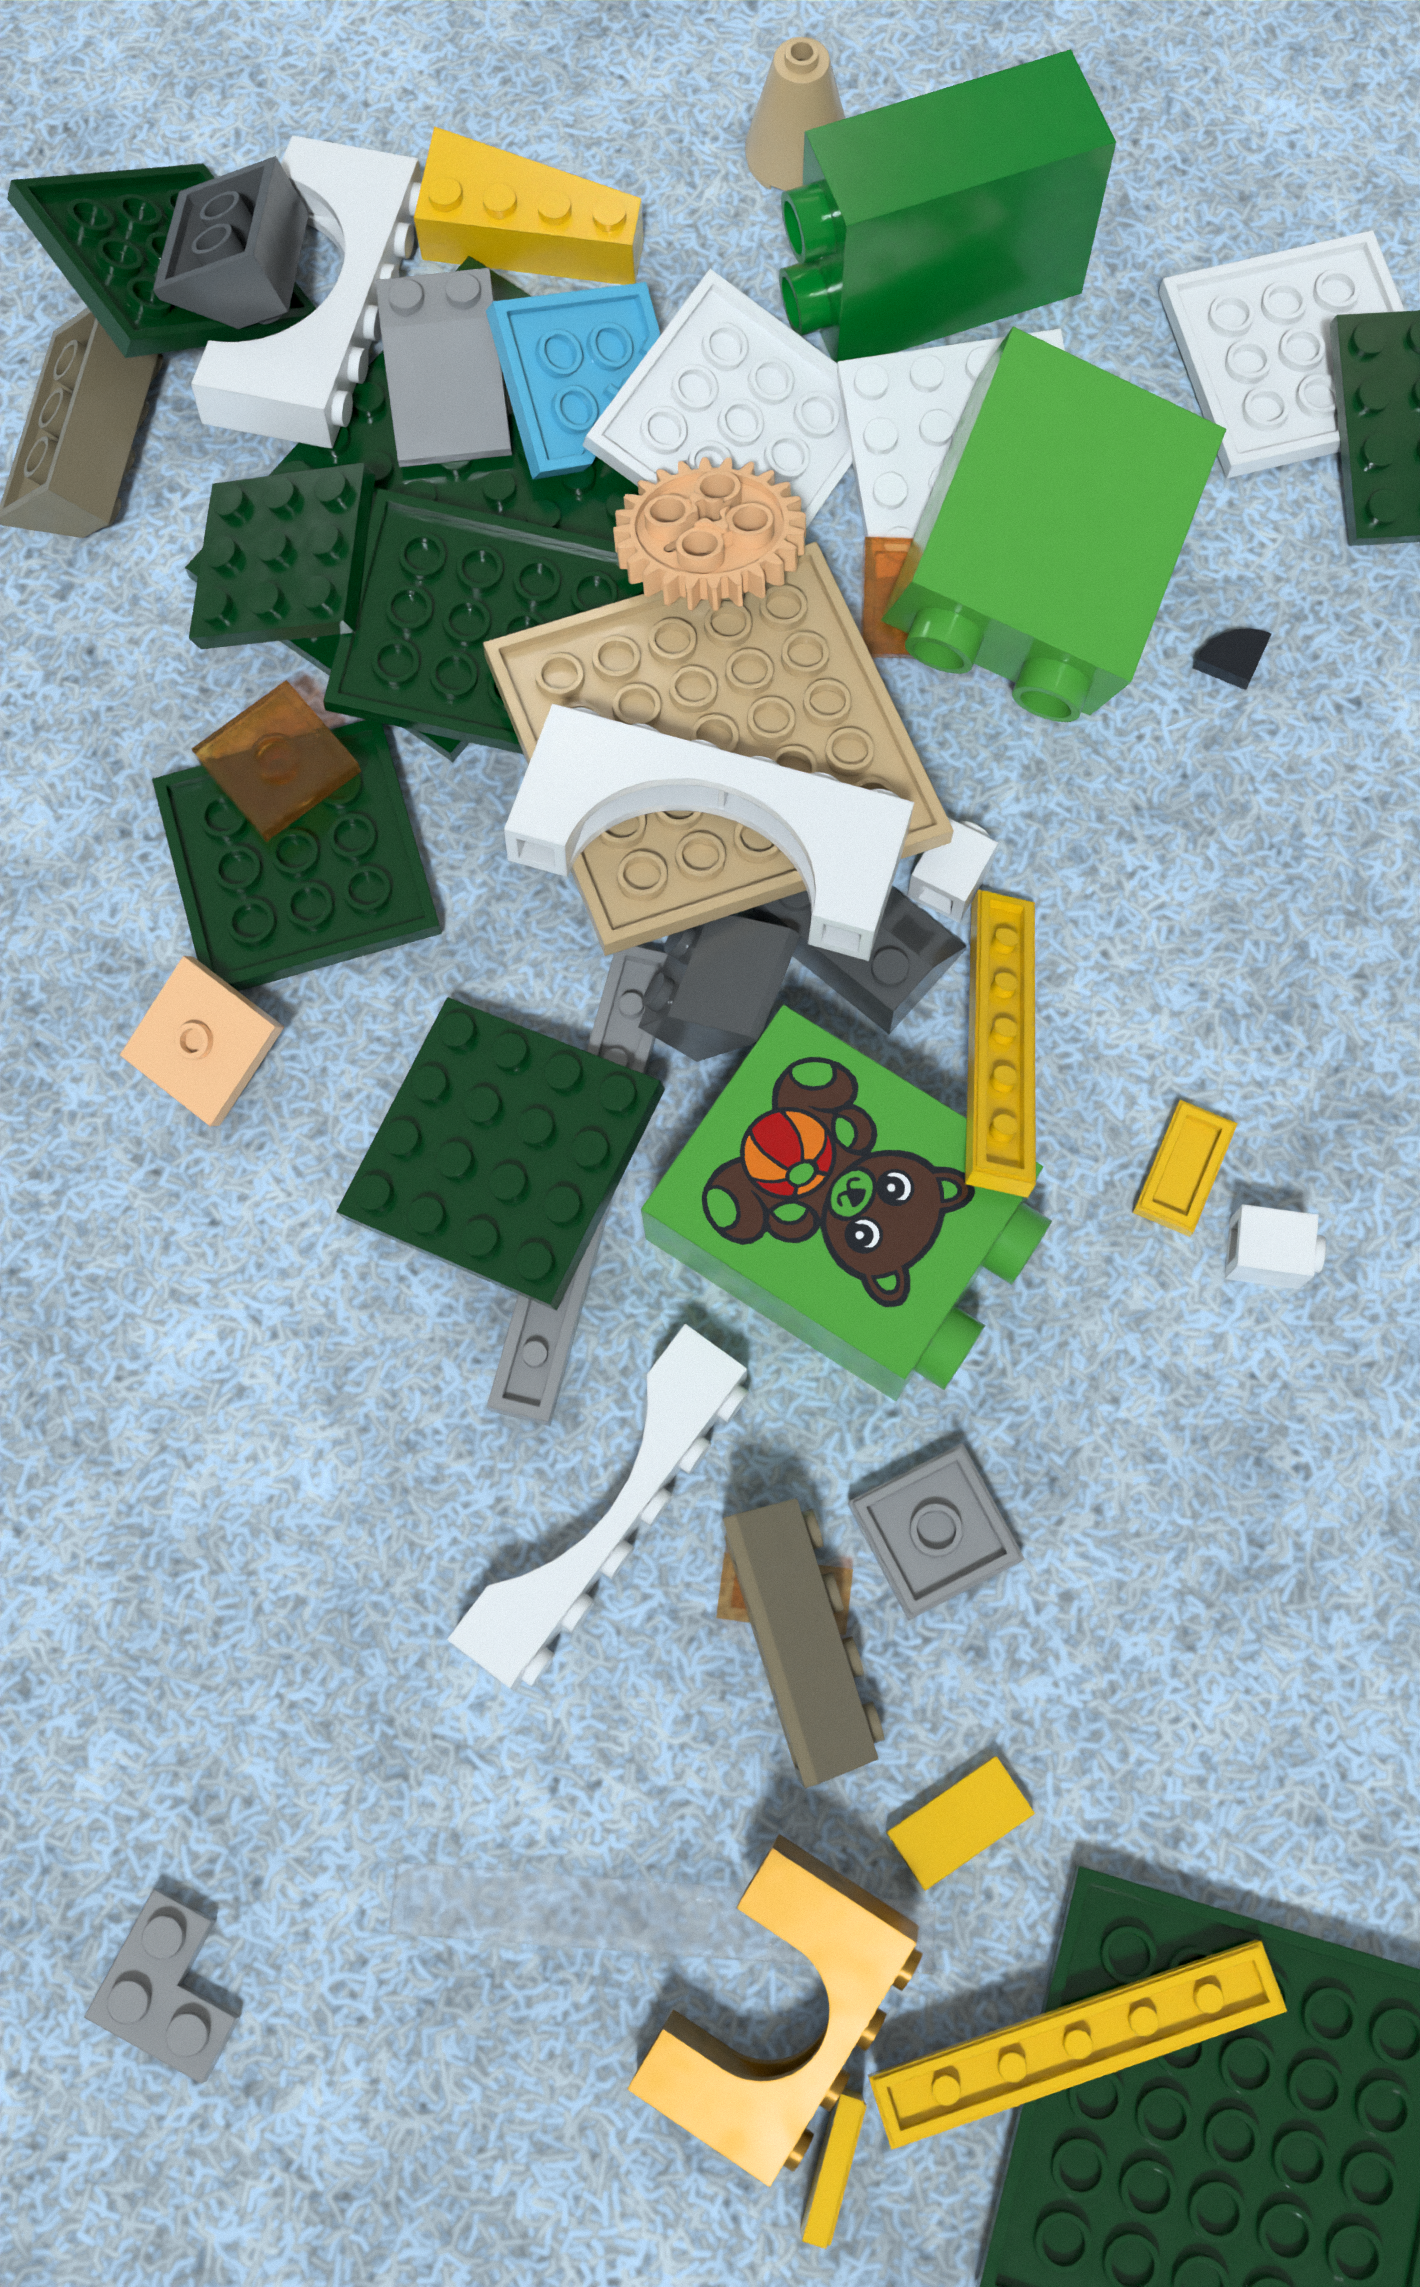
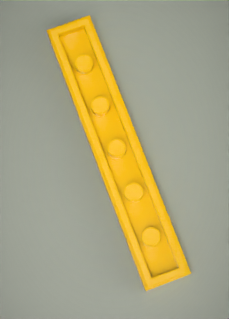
(1001, 1046)
(1076, 2043)

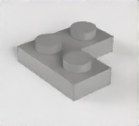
(146, 1994)

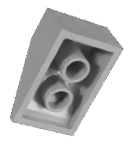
(443, 367)

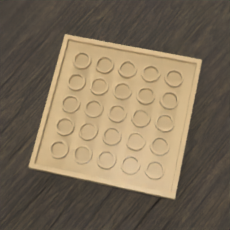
(753, 679)

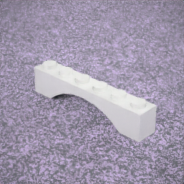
(521, 1617)

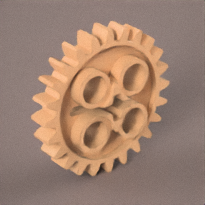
(710, 533)

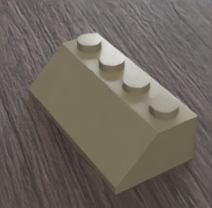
(78, 433)
(800, 1642)

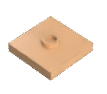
(201, 1041)

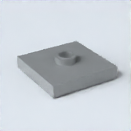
(935, 1531)

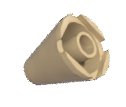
(794, 99)

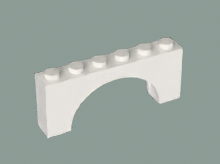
(305, 376)
(604, 771)

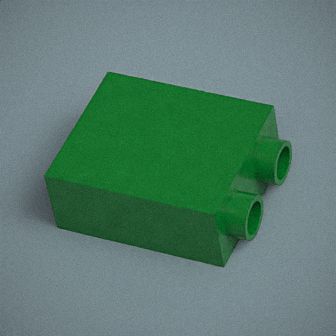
(946, 210)

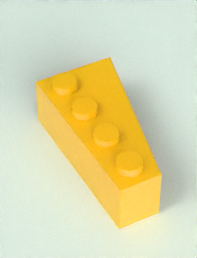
(523, 215)

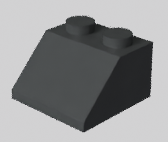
(717, 985)

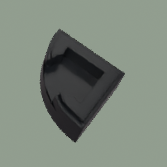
(1233, 656)

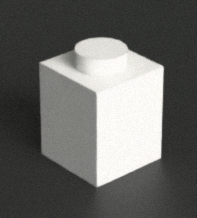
(953, 872)
(1274, 1247)

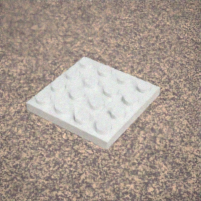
(1263, 344)
(730, 387)
(902, 423)

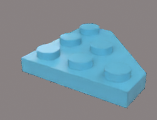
(567, 363)

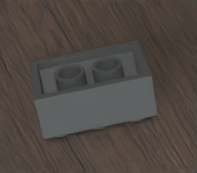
(235, 246)
(903, 965)

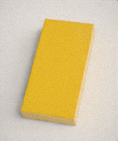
(1185, 1168)
(960, 1823)
(833, 2169)

